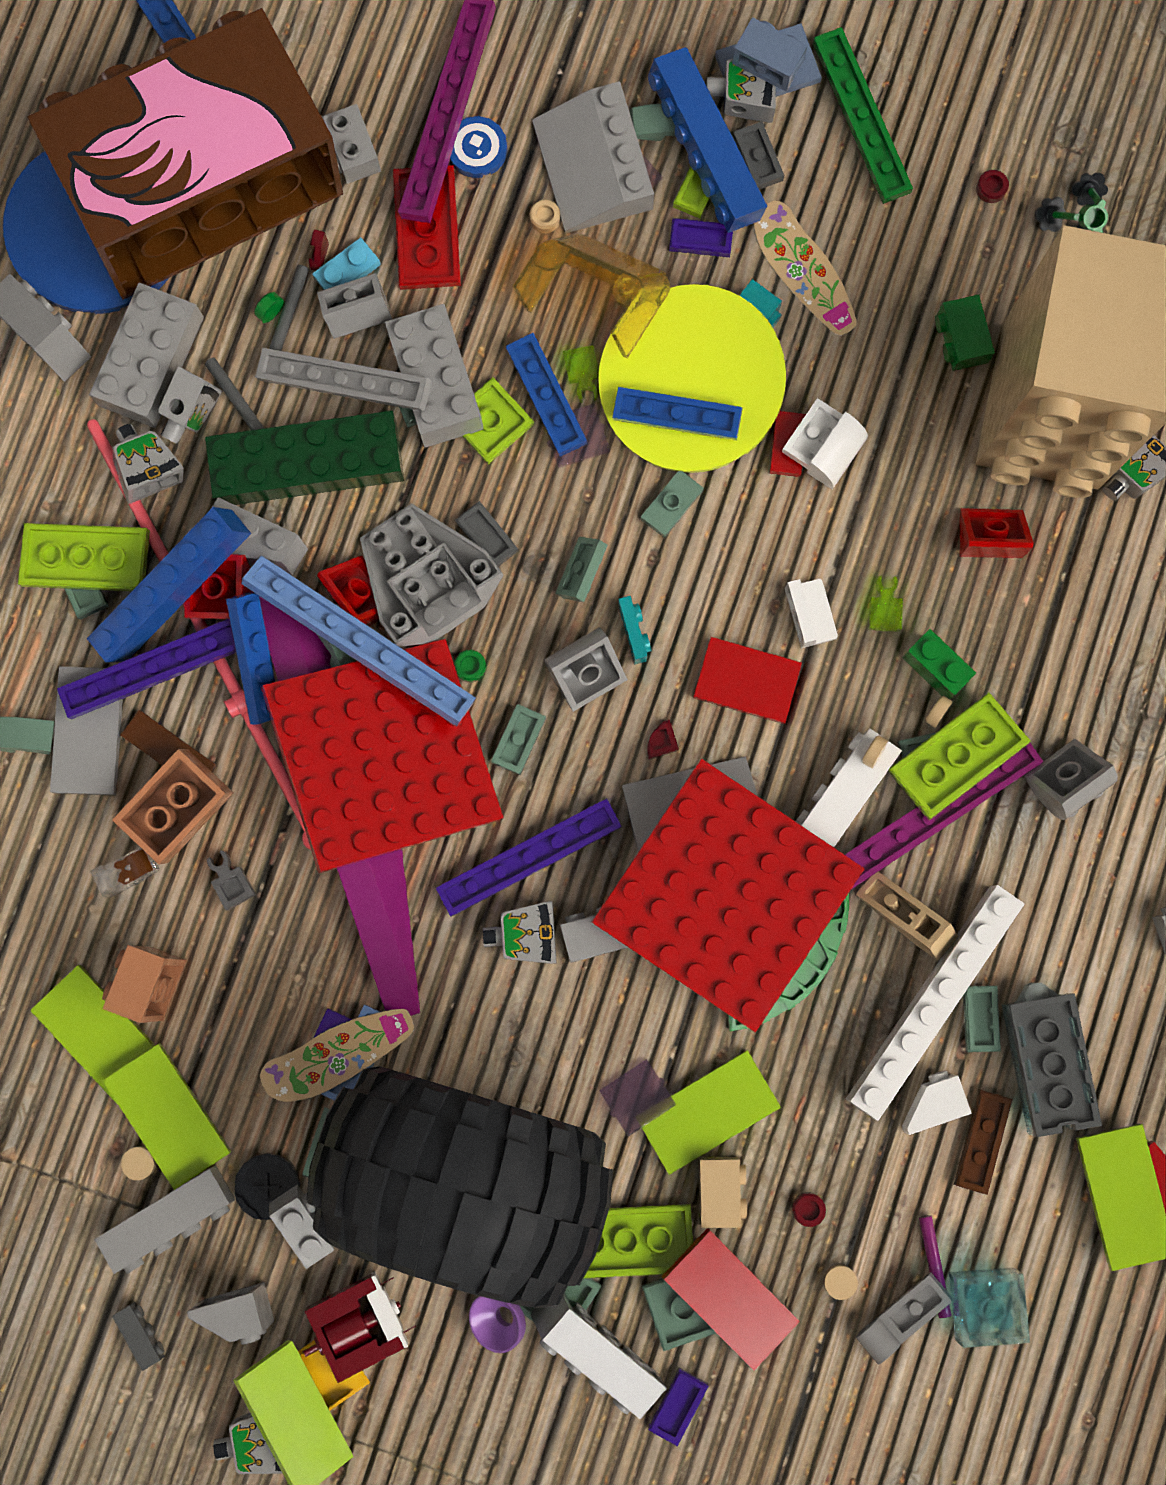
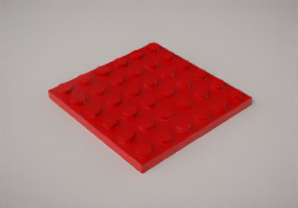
(376, 763)
(728, 895)

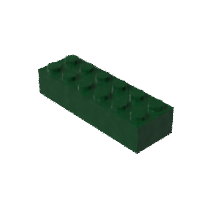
(305, 458)

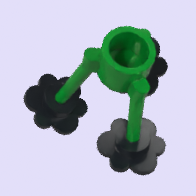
(1090, 217)

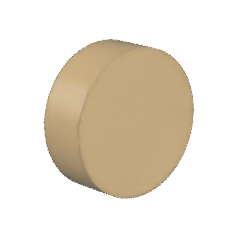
(545, 216)
(938, 711)
(874, 751)
(138, 1163)
(840, 1282)

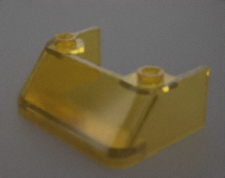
(635, 283)

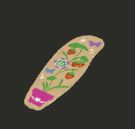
(804, 267)
(335, 1055)

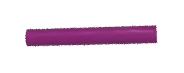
(933, 1256)

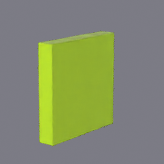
(502, 421)

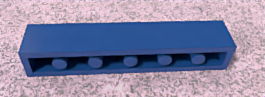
(706, 140)
(169, 585)

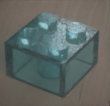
(989, 1307)

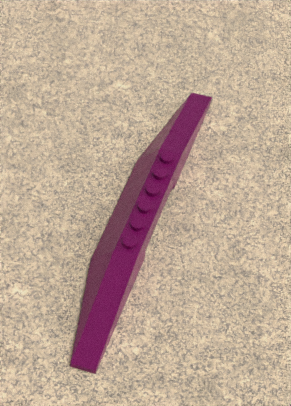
(372, 886)

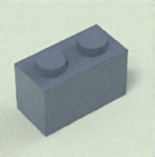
(769, 53)

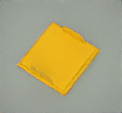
(323, 1377)

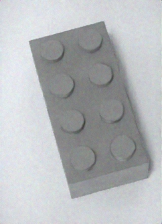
(428, 348)
(146, 354)

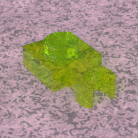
(581, 369)
(885, 610)

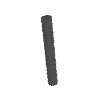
(289, 308)
(233, 394)

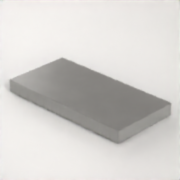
(86, 746)

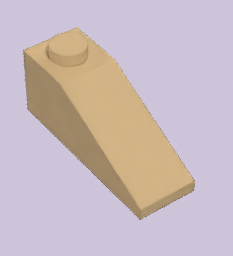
(908, 915)

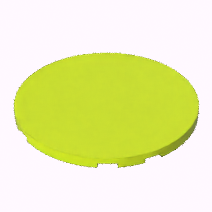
(704, 349)

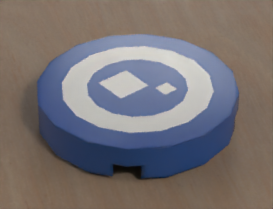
(479, 147)

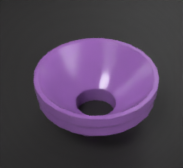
(491, 1329)

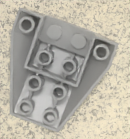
(425, 576)

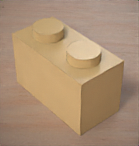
(721, 1193)

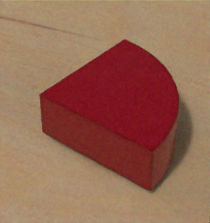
(321, 244)
(662, 741)

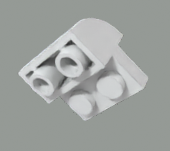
(826, 442)

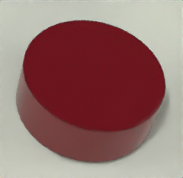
(992, 186)
(808, 1209)

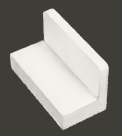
(810, 612)

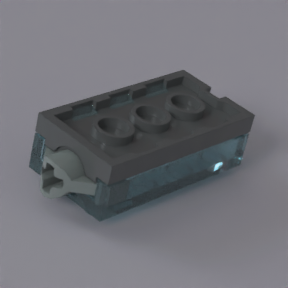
(1050, 1061)

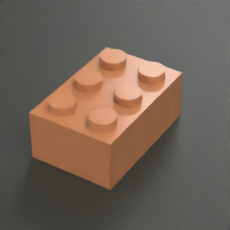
(172, 806)
(143, 983)

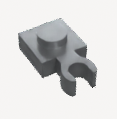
(231, 885)

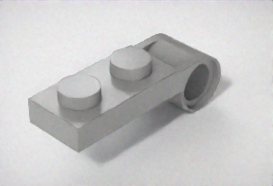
(904, 1318)

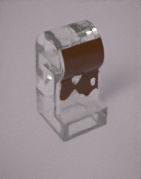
(124, 872)

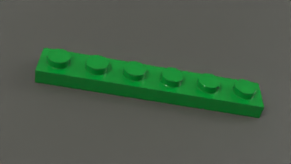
(862, 115)

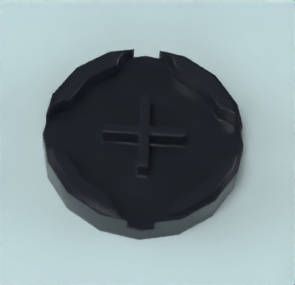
(263, 1181)

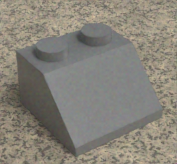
(235, 1314)

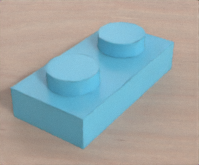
(348, 265)

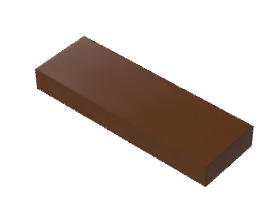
(157, 740)
(983, 1141)

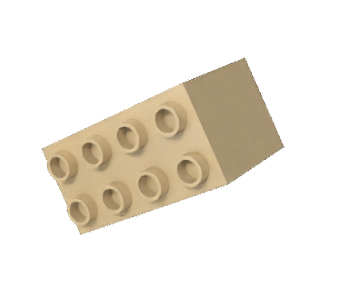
(1079, 365)

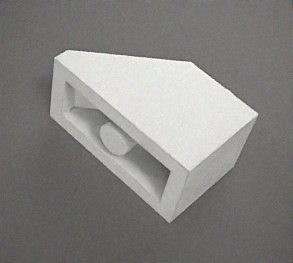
(936, 1103)

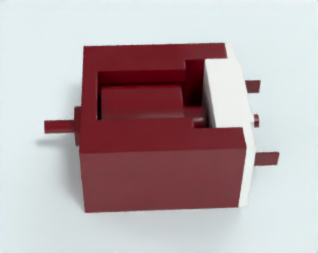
(345, 1331)

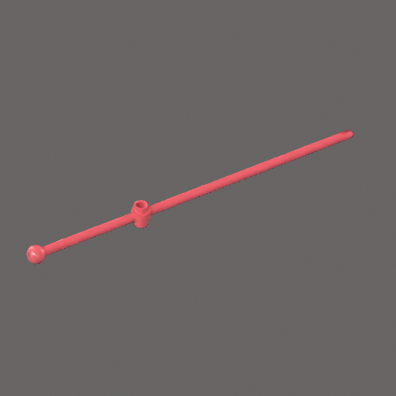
(236, 704)

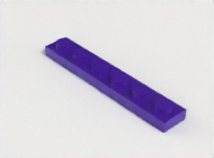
(147, 669)
(528, 857)

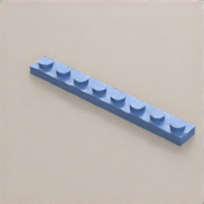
(358, 640)

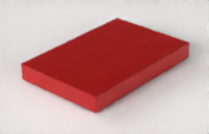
(747, 680)

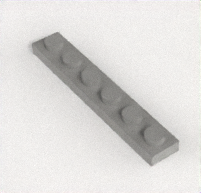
(344, 379)

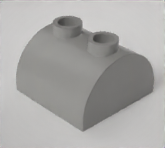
(586, 669)
(1071, 779)

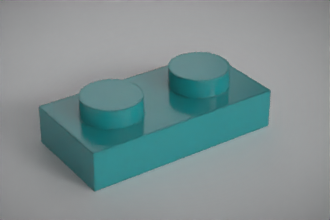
(638, 642)

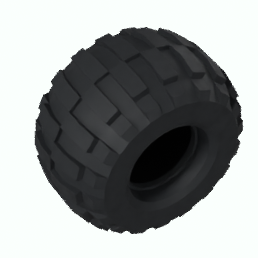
(459, 1189)

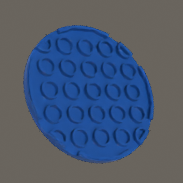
(53, 246)

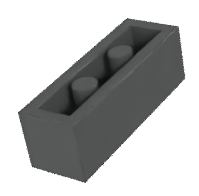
(139, 1335)

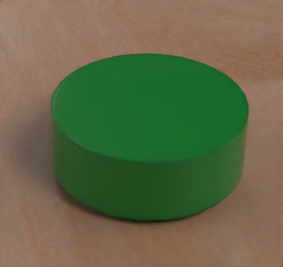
(268, 307)
(470, 666)

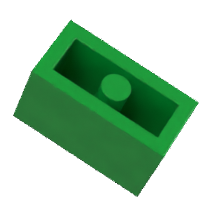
(964, 333)
(939, 665)

